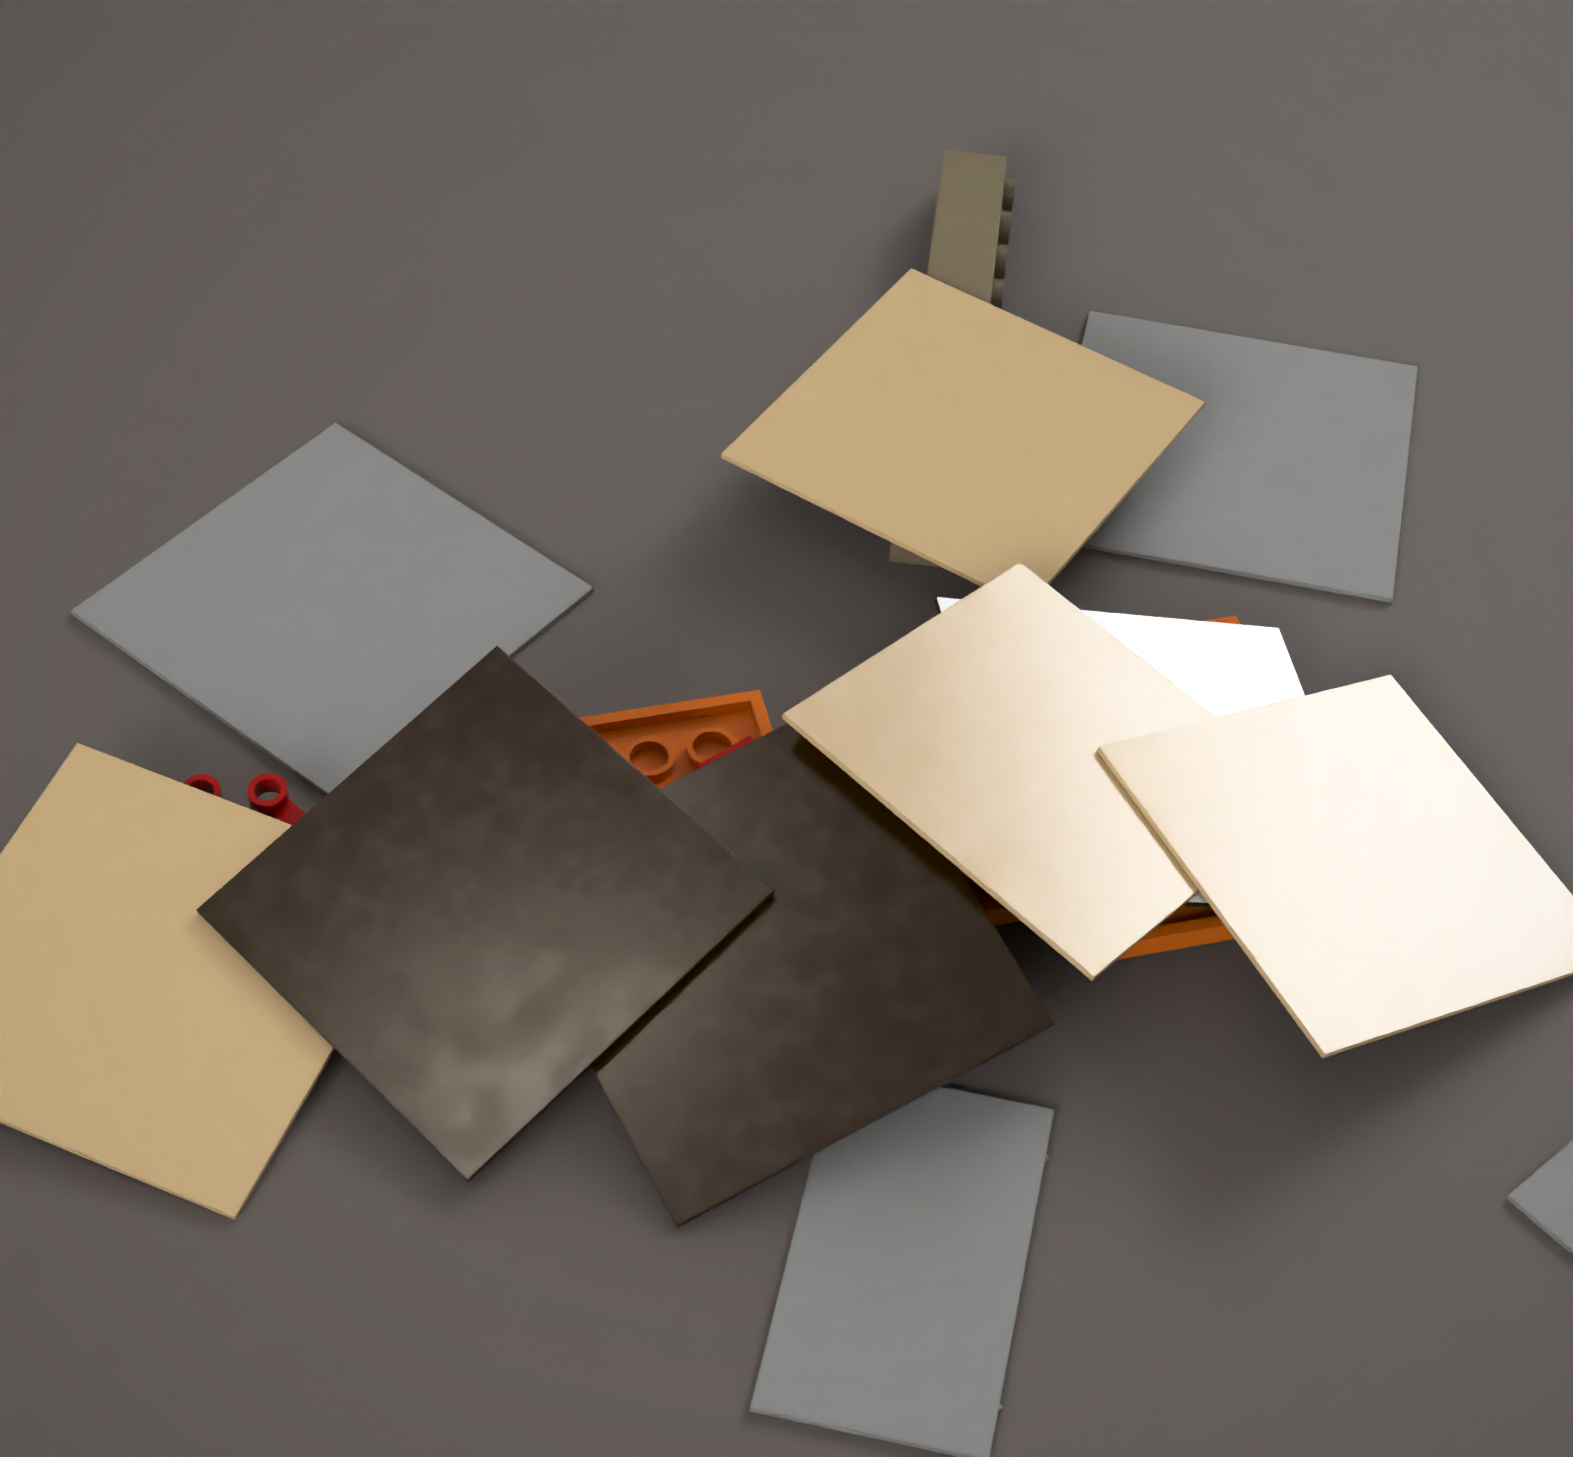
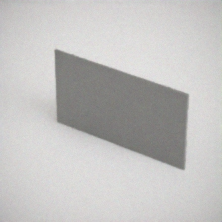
(909, 1275)

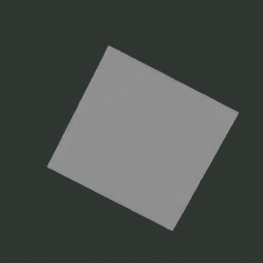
(1282, 470)
(330, 604)

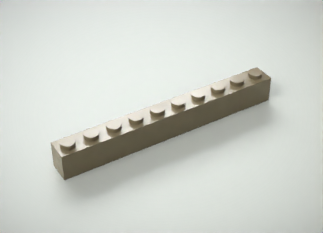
(967, 240)

